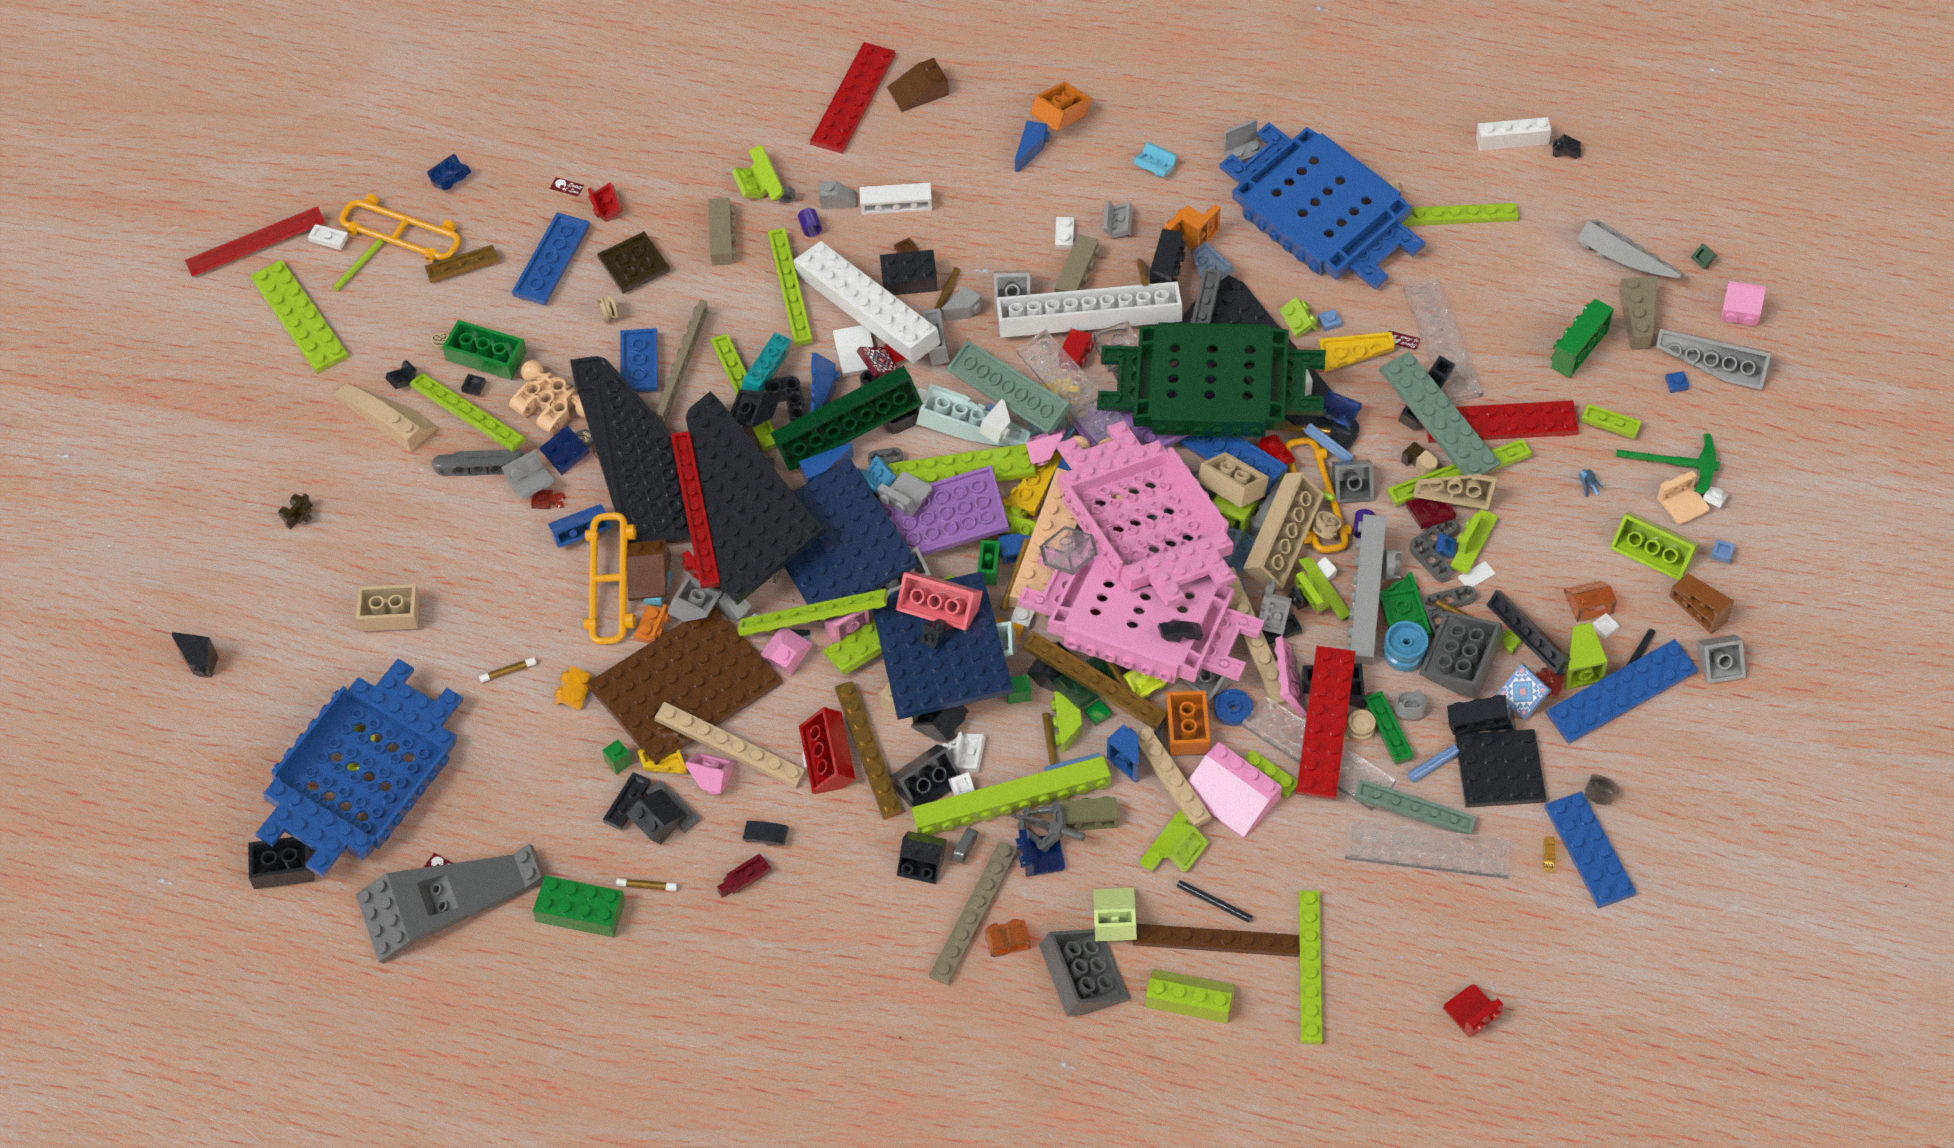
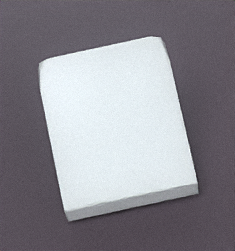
(1327, 568)

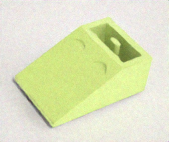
(1114, 914)

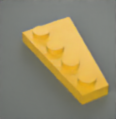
(1354, 348)

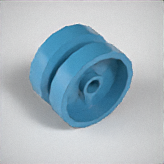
(1405, 646)

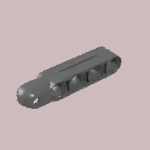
(474, 462)

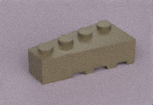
(1638, 307)

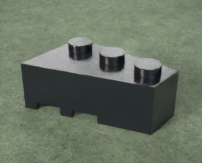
(1357, 693)
(1481, 715)

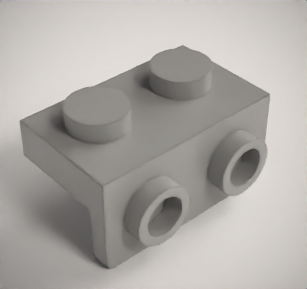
(1117, 219)

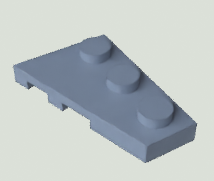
(1207, 257)

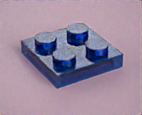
(564, 450)

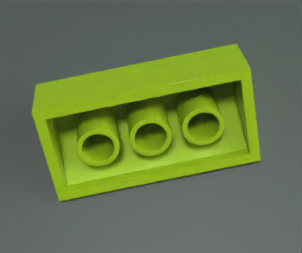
(1654, 545)
(1189, 995)

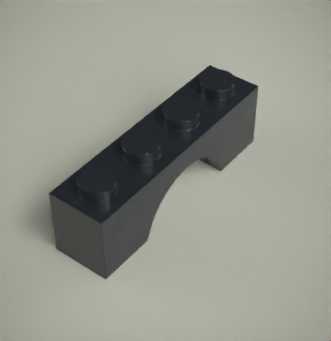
(1440, 374)

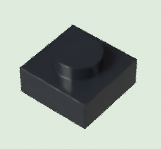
(473, 385)

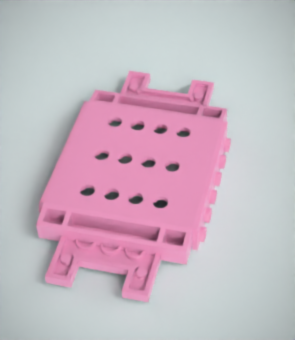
(1128, 465)
(1142, 648)

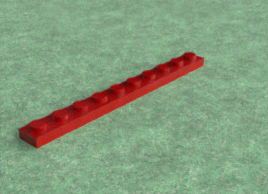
(695, 510)

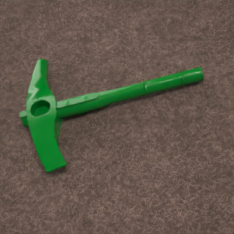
(1705, 464)

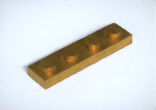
(461, 263)

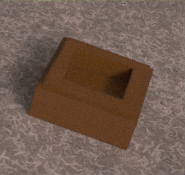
(905, 246)

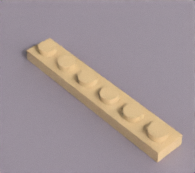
(1172, 778)

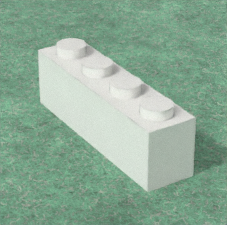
(1513, 133)
(895, 198)

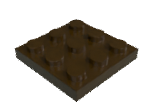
(633, 262)

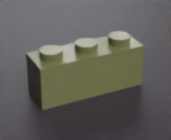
(1090, 813)

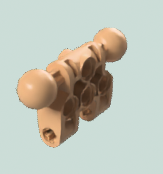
(546, 389)

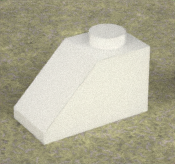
(996, 423)

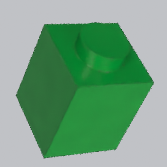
(1021, 689)
(617, 756)

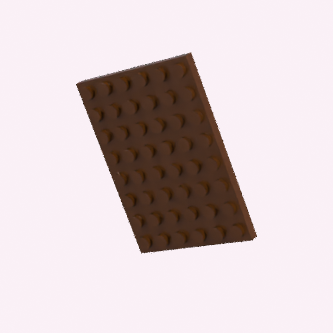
(694, 667)

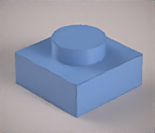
(1329, 320)
(1722, 551)

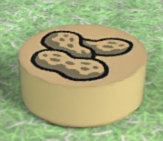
(438, 340)

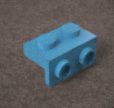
(878, 473)

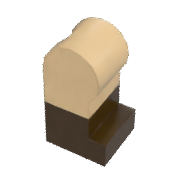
(1419, 458)

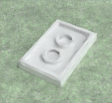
(847, 343)

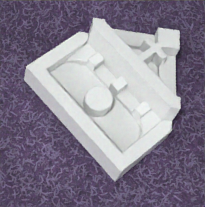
(967, 751)

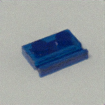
(1341, 408)

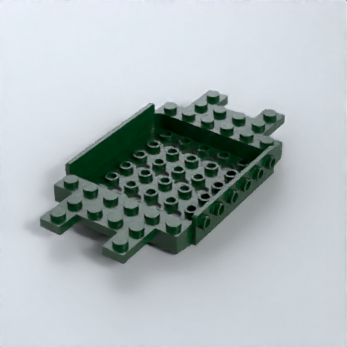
(1276, 388)

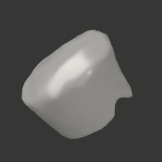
(1391, 564)
(1410, 705)

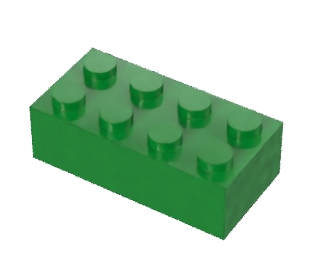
(1581, 338)
(484, 349)
(579, 906)

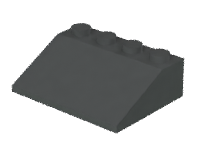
(1462, 653)
(1082, 971)

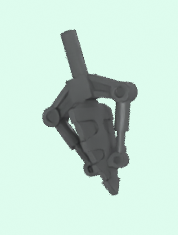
(1056, 829)

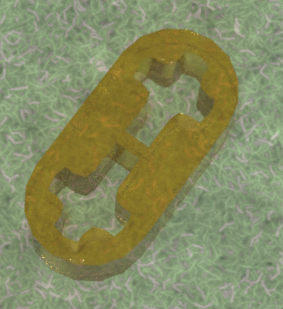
(1548, 854)

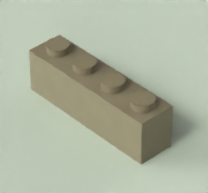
(721, 232)
(1078, 264)

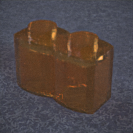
(1007, 938)

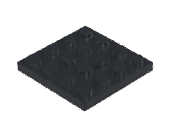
(1500, 768)

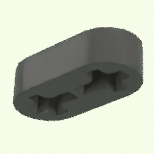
(887, 455)
(965, 845)

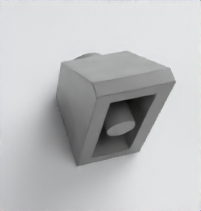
(836, 195)
(962, 305)
(730, 609)

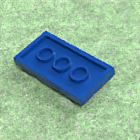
(639, 359)

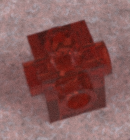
(1555, 680)

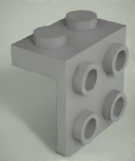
(905, 493)

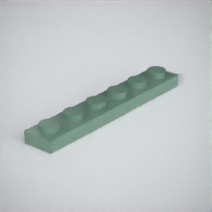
(1414, 807)

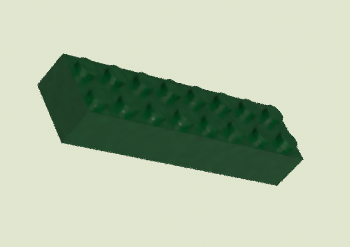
(847, 417)

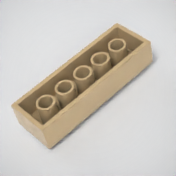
(1284, 530)

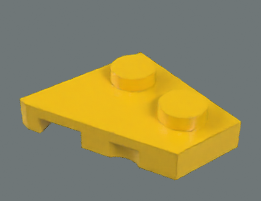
(671, 764)

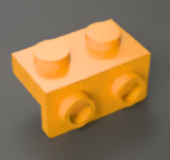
(572, 688)

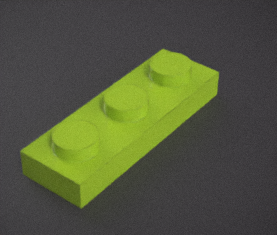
(1611, 421)
(1287, 782)

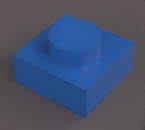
(1677, 382)
(1446, 546)

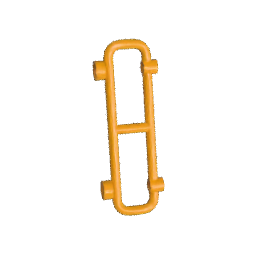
(371, 202)
(1345, 529)
(626, 620)

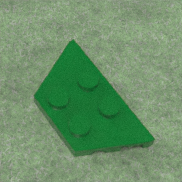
(1404, 603)

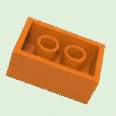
(1060, 105)
(1187, 723)

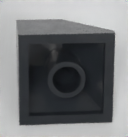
(753, 407)
(197, 653)

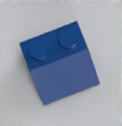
(1123, 751)

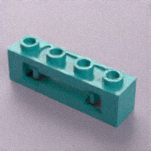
(767, 363)

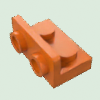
(652, 624)

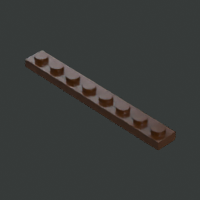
(1217, 940)

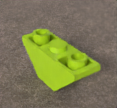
(1066, 720)

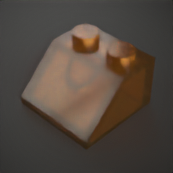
(1591, 600)

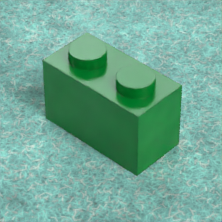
(989, 561)

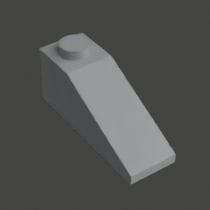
(940, 353)

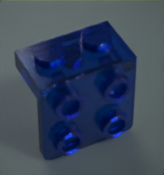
(1034, 860)

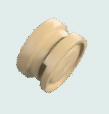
(604, 307)
(1326, 524)
(1361, 725)

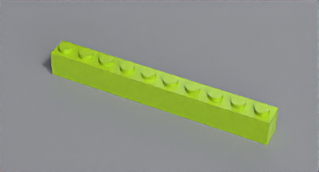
(1011, 796)

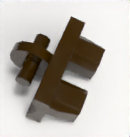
(298, 512)

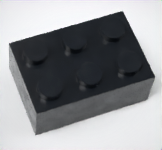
(1168, 257)
(909, 272)
(279, 864)

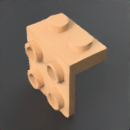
(1681, 500)

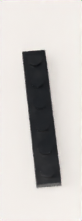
(1528, 632)

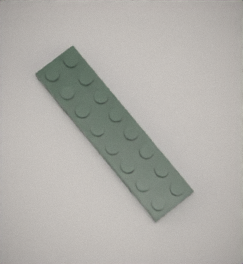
(1003, 382)
(1439, 416)

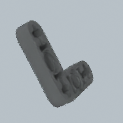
(1428, 550)
(1434, 611)

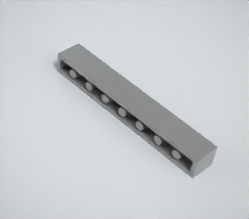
(1367, 588)

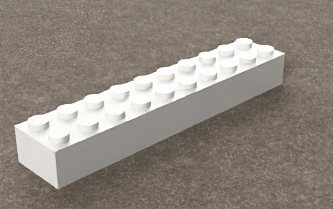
(867, 302)
(1089, 309)

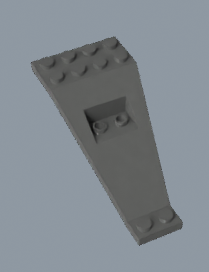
(408, 908)

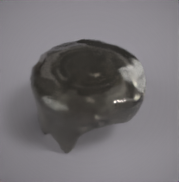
(1601, 789)

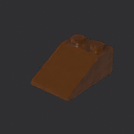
(919, 85)
(648, 569)

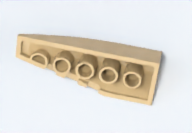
(391, 418)

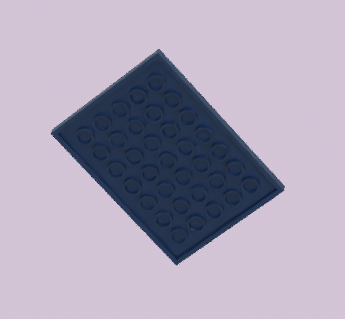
(859, 543)
(958, 672)

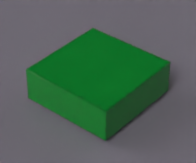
(1097, 712)

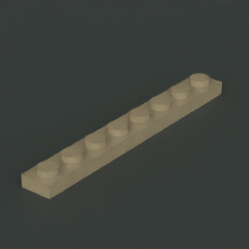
(683, 358)
(973, 913)

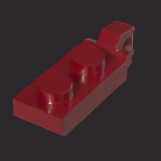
(744, 875)

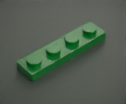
(1388, 728)

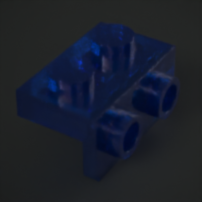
(448, 173)

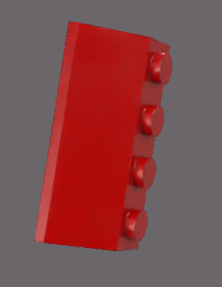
(827, 751)

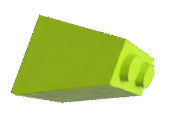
(1236, 516)
(1586, 657)

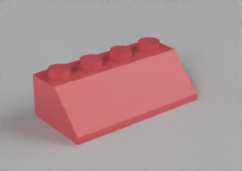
(938, 599)

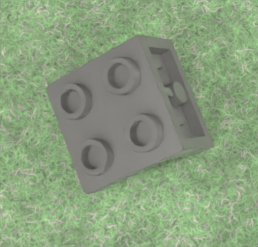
(1242, 141)
(527, 475)
(1274, 610)

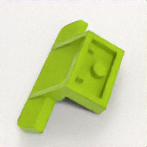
(759, 178)
(1318, 590)
(1178, 842)

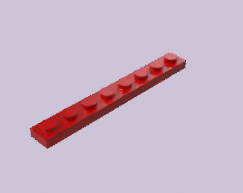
(254, 241)

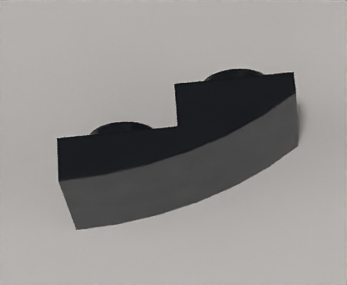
(1177, 629)
(767, 832)

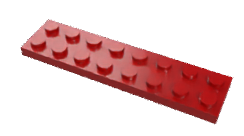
(852, 98)
(1520, 420)
(1325, 722)

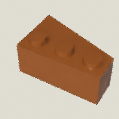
(1702, 602)

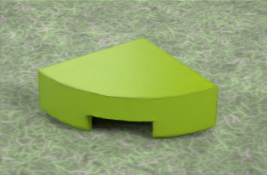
(1510, 641)

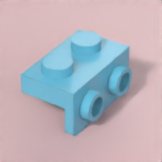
(1156, 160)

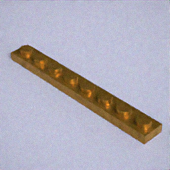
(1094, 680)
(868, 750)

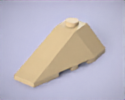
(1461, 490)

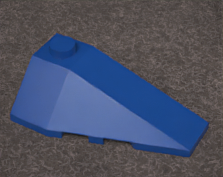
(823, 381)

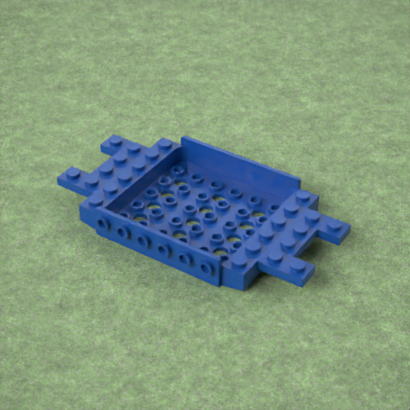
(1353, 247)
(402, 719)

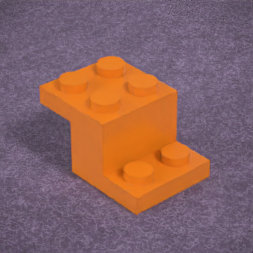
(1196, 226)

